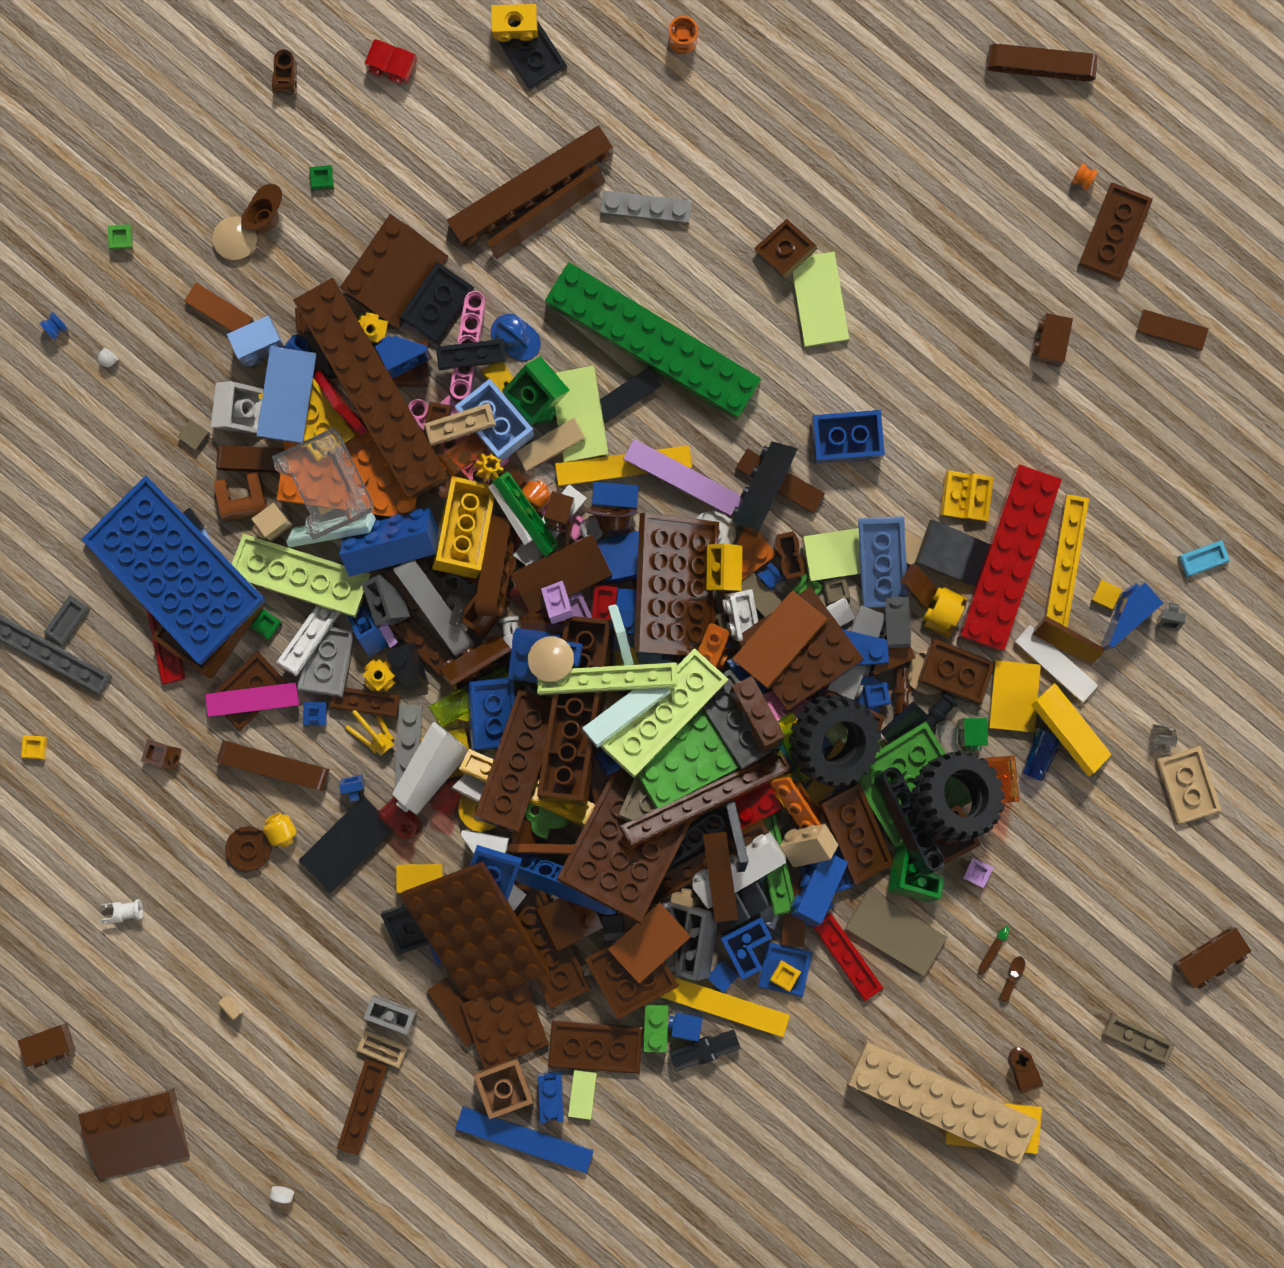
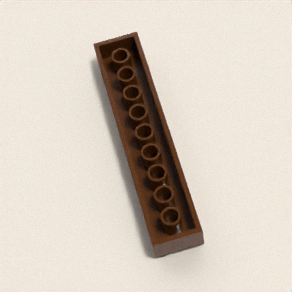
(371, 389)

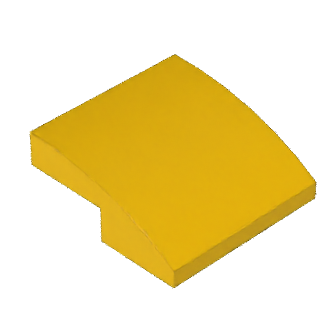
(966, 496)

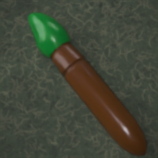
(993, 950)

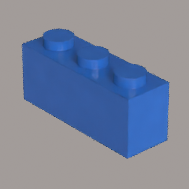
(818, 890)

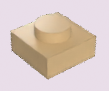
(686, 897)

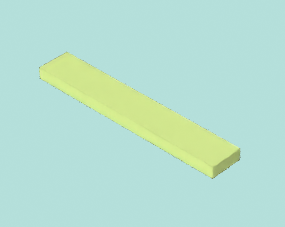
(613, 679)

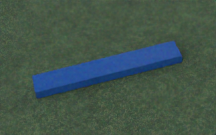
(524, 1139)

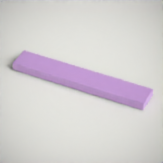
(682, 477)

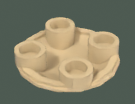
(233, 240)
(551, 659)

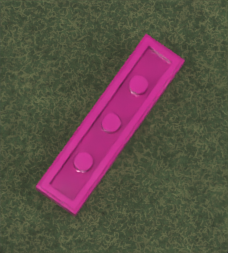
(252, 699)

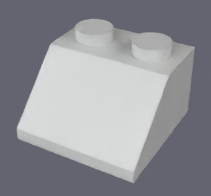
(236, 407)

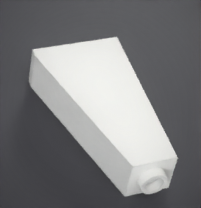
(429, 768)

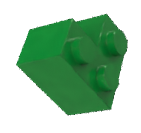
(909, 882)

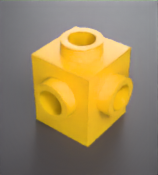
(378, 326)
(387, 680)

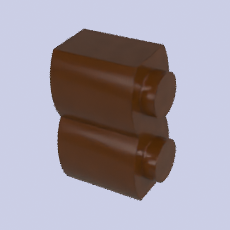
(787, 550)

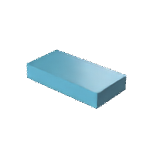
(1204, 558)

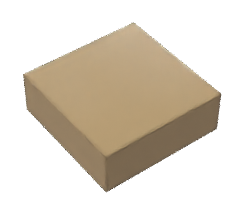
(230, 1007)

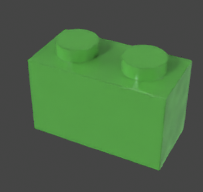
(656, 1027)

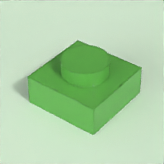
(120, 237)

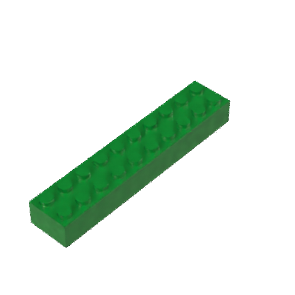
(652, 341)

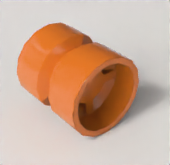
(683, 35)

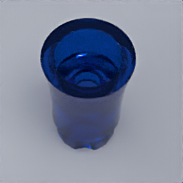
(1041, 754)

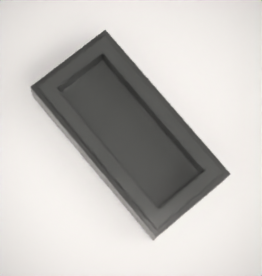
(66, 620)

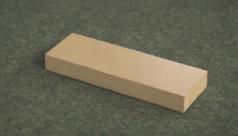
(460, 424)
(550, 444)

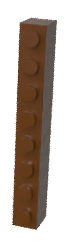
(530, 186)

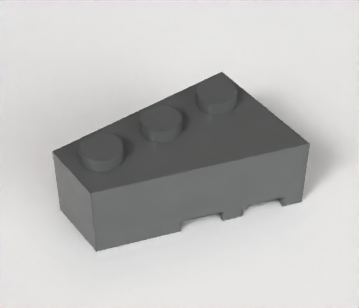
(695, 956)

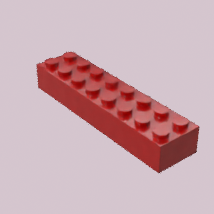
(1009, 558)

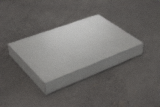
(329, 664)

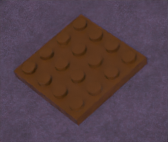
(820, 661)

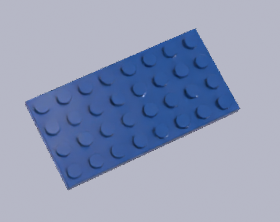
(173, 570)

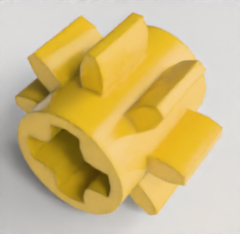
(491, 462)

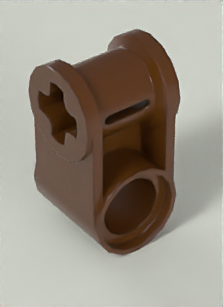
(284, 77)
(1026, 1073)

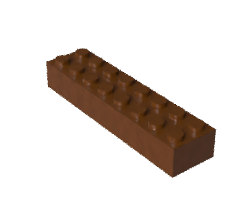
(568, 750)

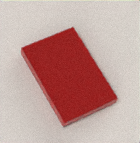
(340, 402)

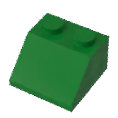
(535, 390)

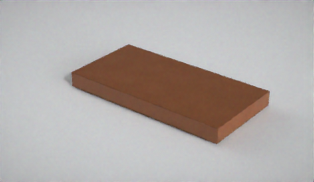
(780, 639)

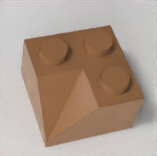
(503, 1088)

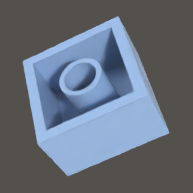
(254, 341)

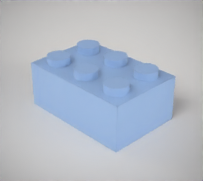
(511, 428)

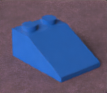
(1131, 610)

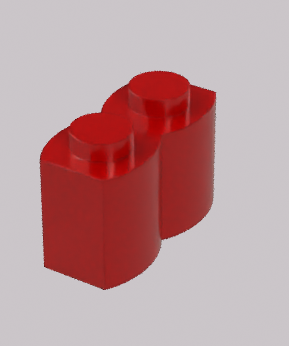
(390, 62)

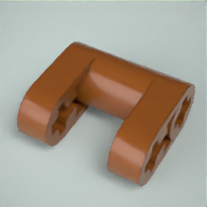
(240, 507)

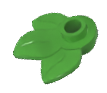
(544, 821)

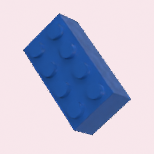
(391, 542)

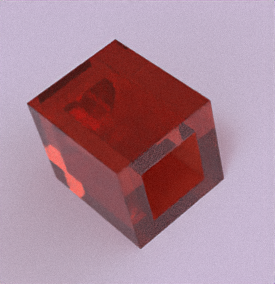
(446, 799)

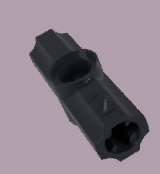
(704, 1050)

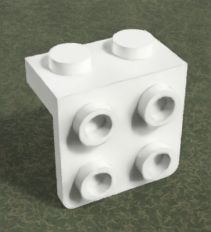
(741, 612)

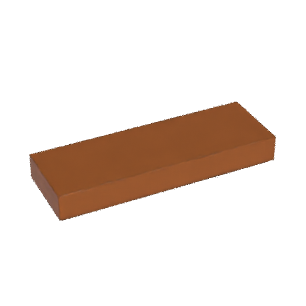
(217, 308)

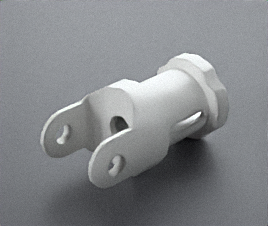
(507, 623)
(123, 911)

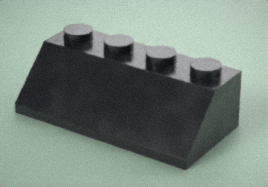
(764, 487)

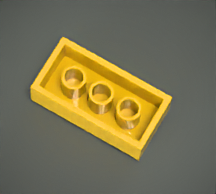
(464, 528)

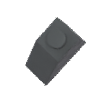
(385, 602)
(898, 622)

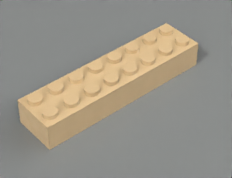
(942, 1102)

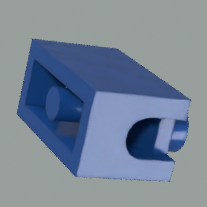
(551, 1097)

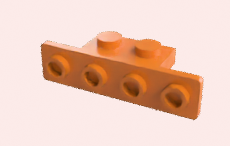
(714, 645)
(797, 802)

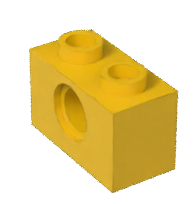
(504, 14)

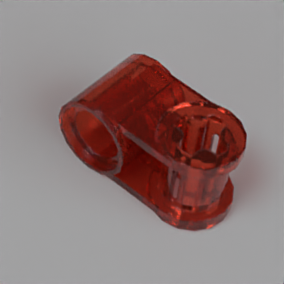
(399, 819)

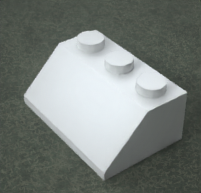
(487, 840)

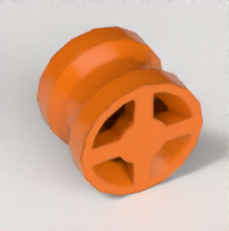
(1084, 176)

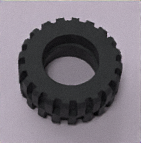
(858, 751)
(984, 793)

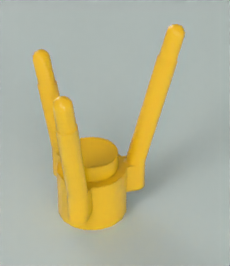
(381, 742)

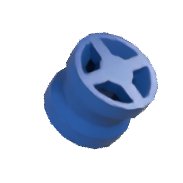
(53, 325)
(771, 576)

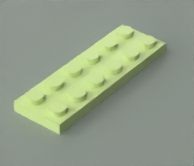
(300, 575)
(651, 731)

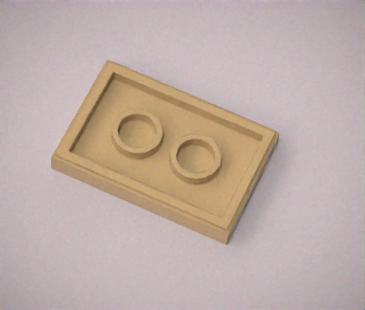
(1188, 785)

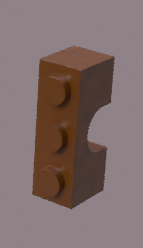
(763, 723)

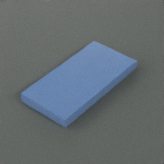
(286, 395)
(882, 559)

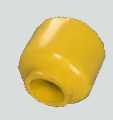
(279, 830)

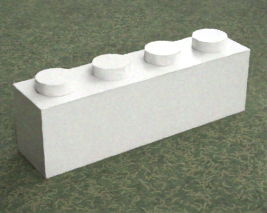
(763, 857)

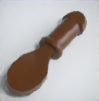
(1016, 968)

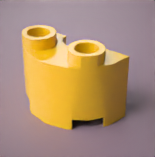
(945, 612)

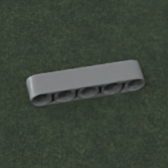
(433, 606)

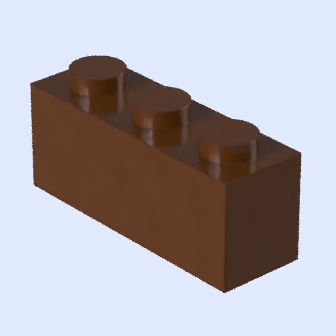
(1213, 958)

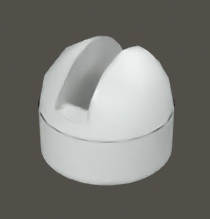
(107, 358)

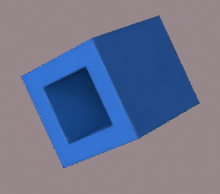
(685, 1026)

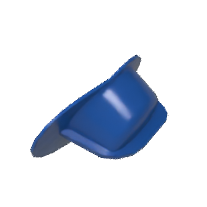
(519, 338)

